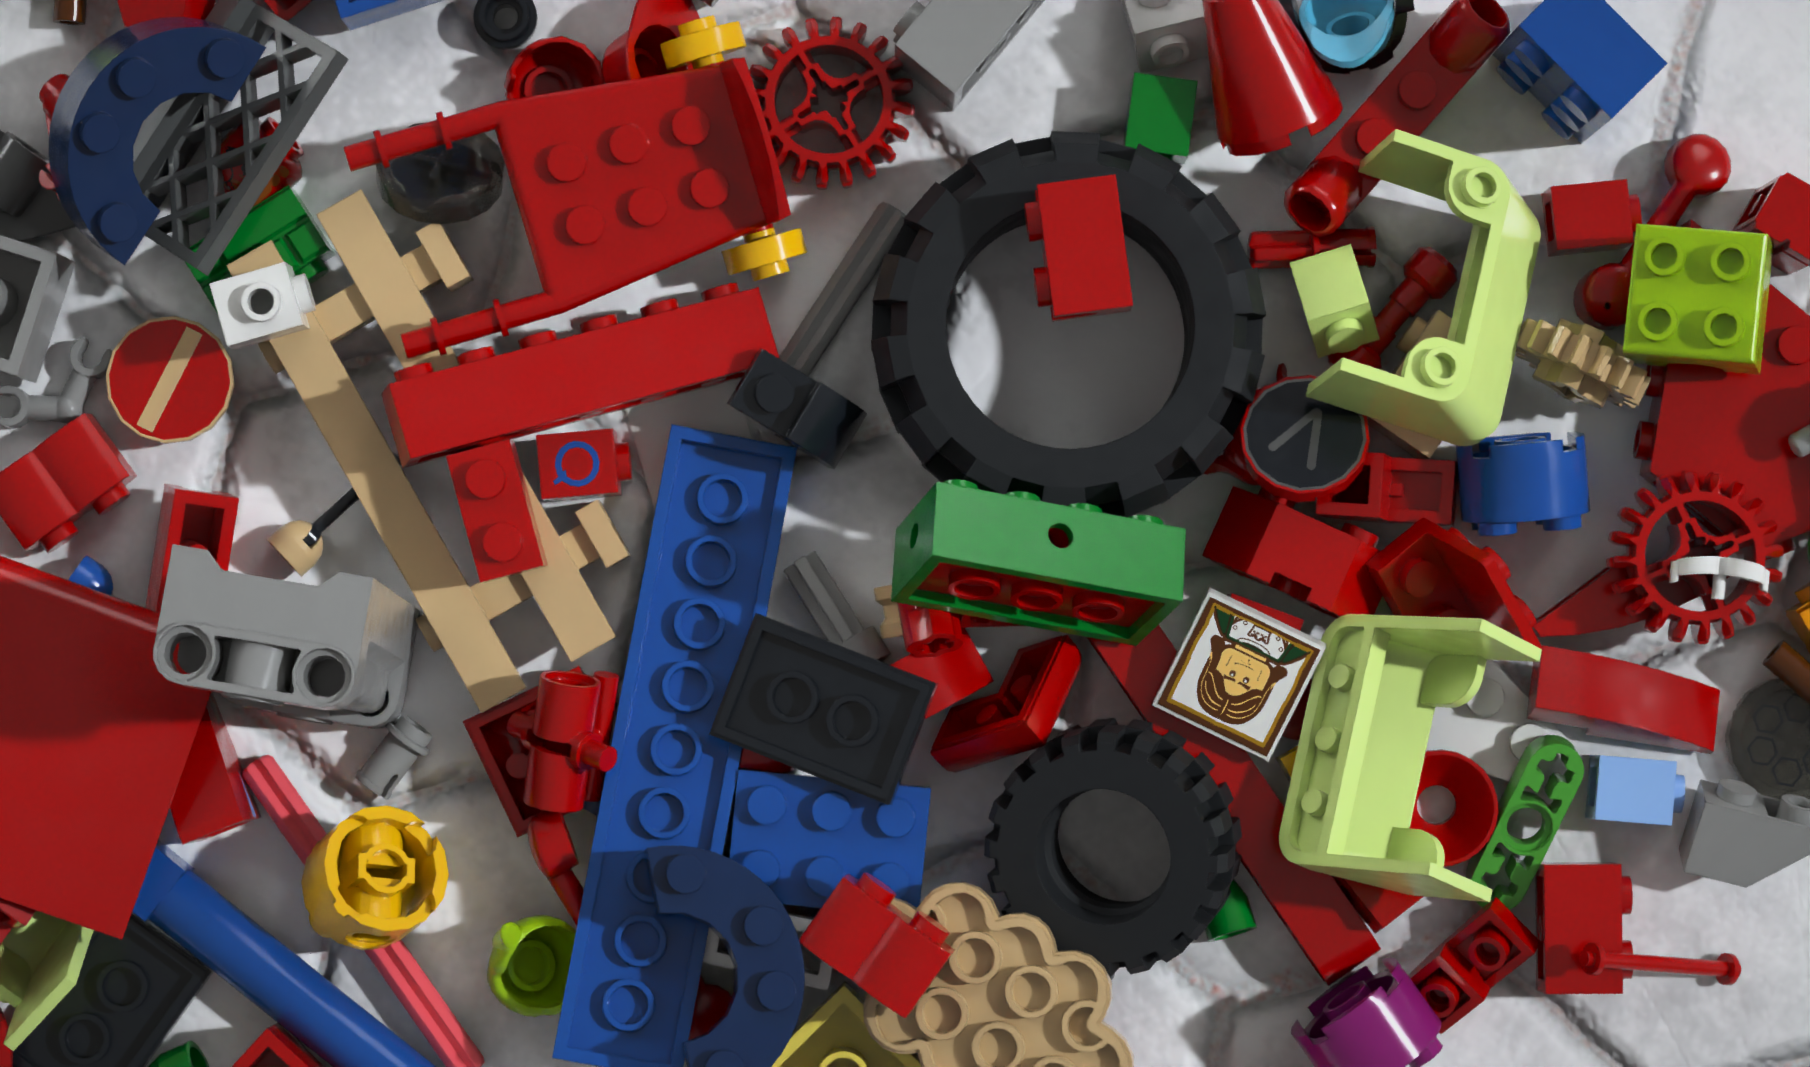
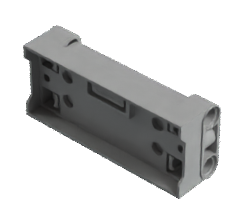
(286, 643)

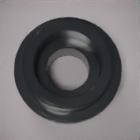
(505, 38)

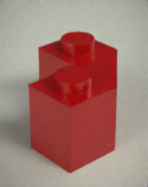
(1295, 553)

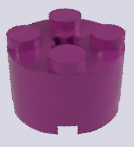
(1371, 1022)

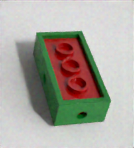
(1038, 563)

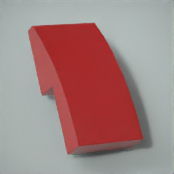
(1473, 961)

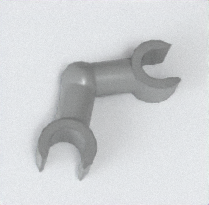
(70, 402)

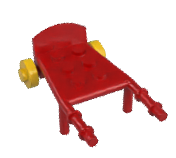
(622, 179)

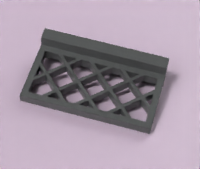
(182, 123)

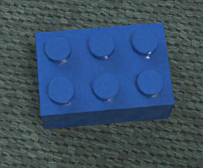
(1577, 63)
(812, 833)

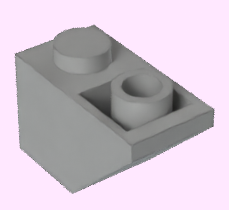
(1743, 834)

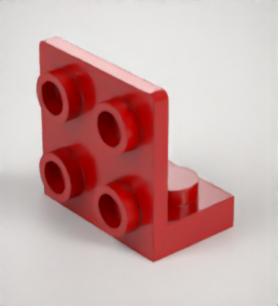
(1446, 576)

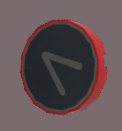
(1301, 444)

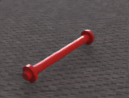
(1595, 959)

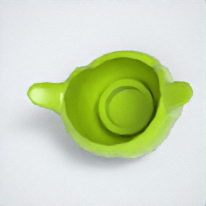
(531, 964)

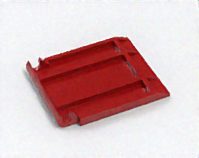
(84, 747)

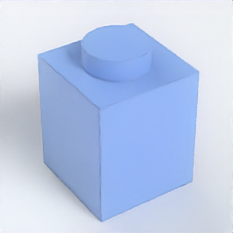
(1634, 790)

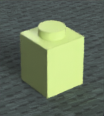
(1334, 301)

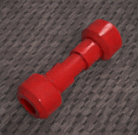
(1426, 277)

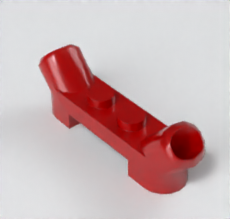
(1403, 101)

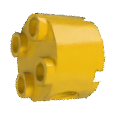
(374, 878)

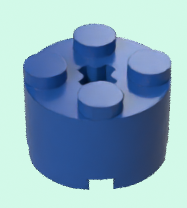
(1523, 482)

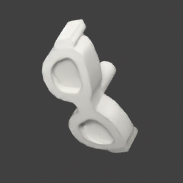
(1720, 568)

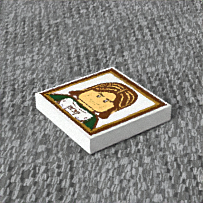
(1239, 674)

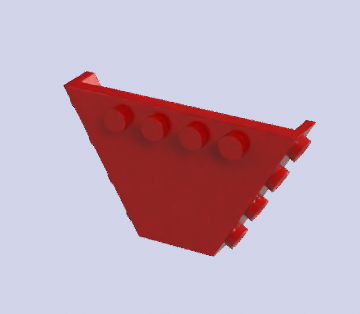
(1737, 426)

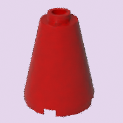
(1263, 77)

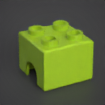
(1698, 297)

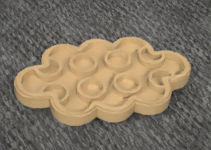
(1002, 995)

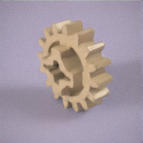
(1581, 363)

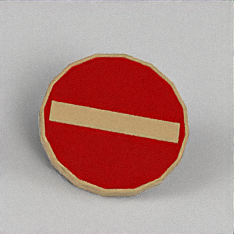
(170, 379)

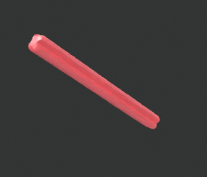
(392, 962)

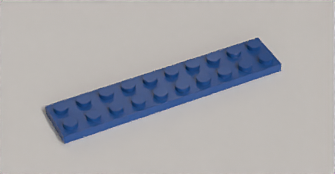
(672, 782)

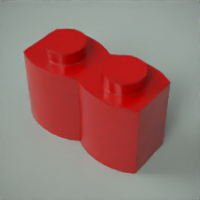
(61, 483)
(878, 943)

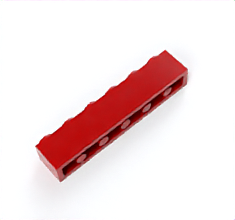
(576, 376)

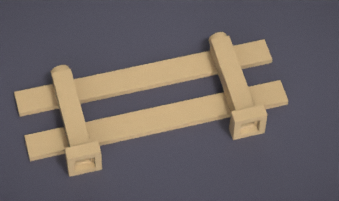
(454, 613)

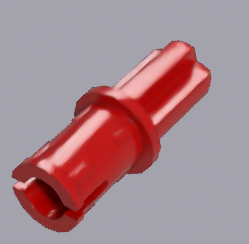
(1281, 247)

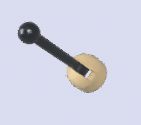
(302, 541)

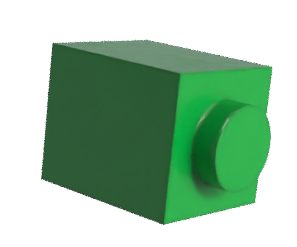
(1161, 115)

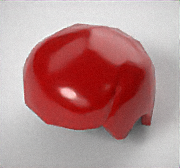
(551, 67)

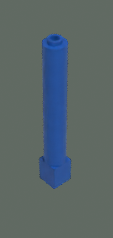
(265, 969)

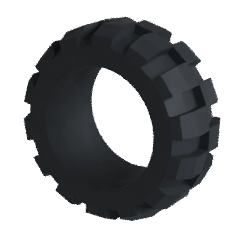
(1162, 213)

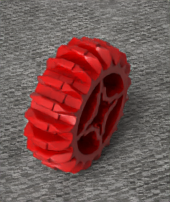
(854, 86)
(1682, 529)

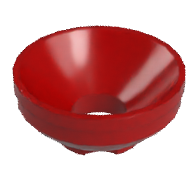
(1474, 808)

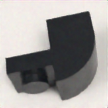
(797, 408)

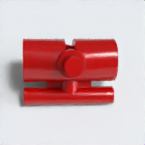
(568, 739)

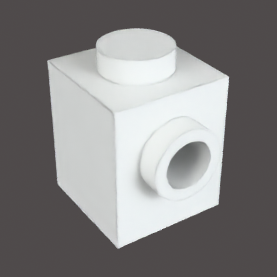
(262, 304)

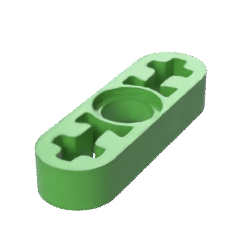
(1558, 787)

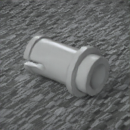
(394, 756)

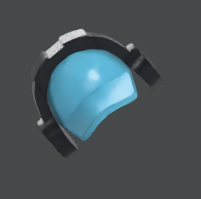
(1350, 32)

